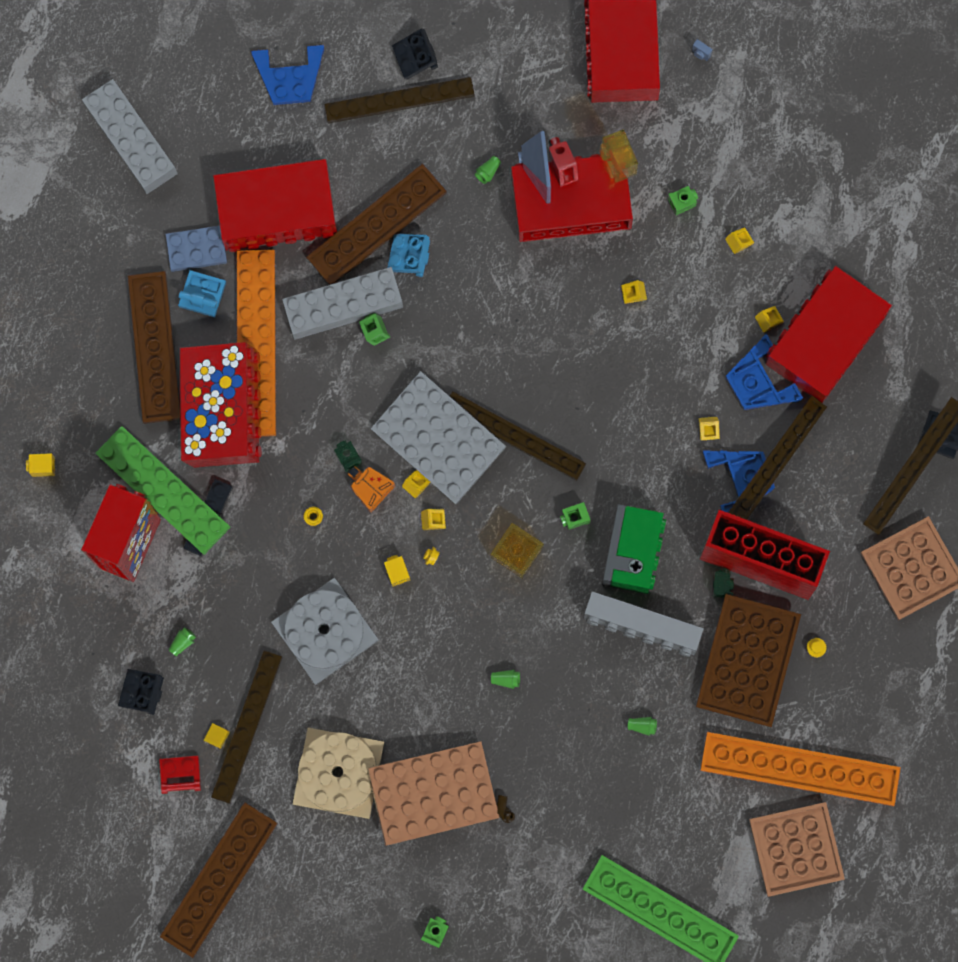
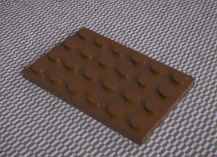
(748, 660)

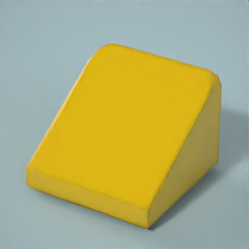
(739, 240)
(634, 292)
(769, 319)
(709, 428)
(415, 484)
(433, 519)
(216, 736)

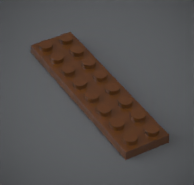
(376, 225)
(154, 347)
(218, 880)

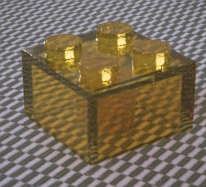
(619, 156)
(517, 550)

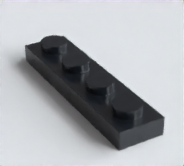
(216, 501)

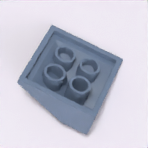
(535, 164)

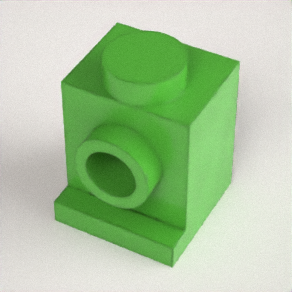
(679, 205)
(373, 335)
(578, 510)
(429, 937)

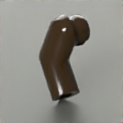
(503, 812)

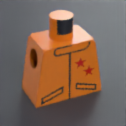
(370, 486)

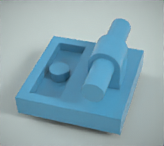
(409, 253)
(202, 293)

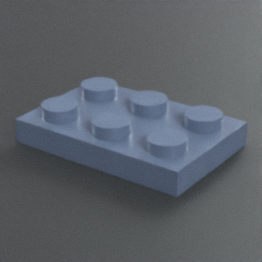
(196, 248)

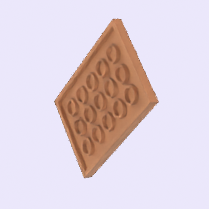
(433, 793)

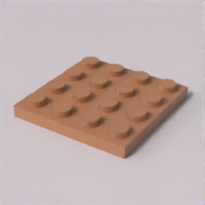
(912, 568)
(796, 849)

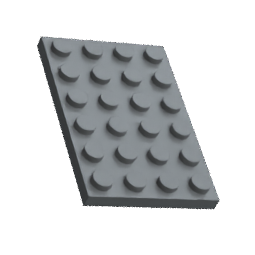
(438, 437)

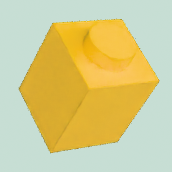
(41, 465)
(396, 570)

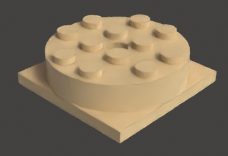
(345, 794)

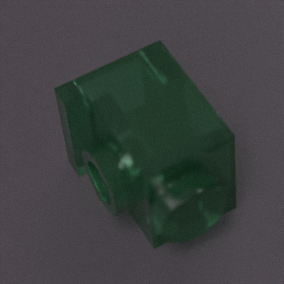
(349, 461)
(722, 583)

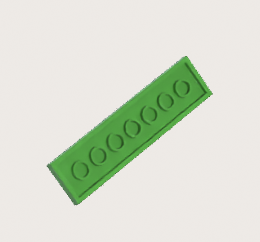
(163, 490)
(659, 912)

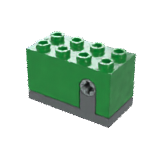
(634, 545)

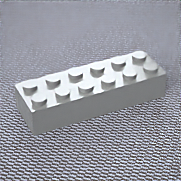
(129, 136)
(342, 303)
(643, 624)

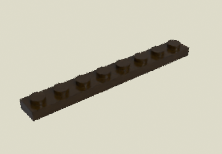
(399, 100)
(523, 440)
(778, 458)
(913, 467)
(246, 727)

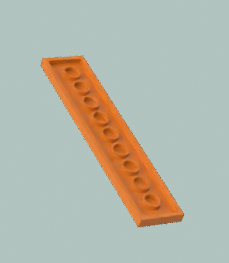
(258, 324)
(800, 769)

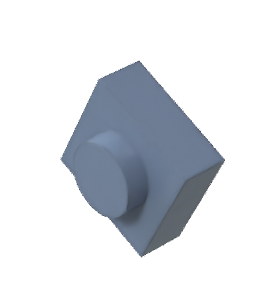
(701, 50)

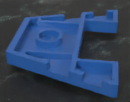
(290, 83)
(752, 383)
(742, 468)

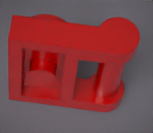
(178, 768)

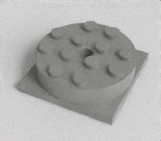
(325, 653)

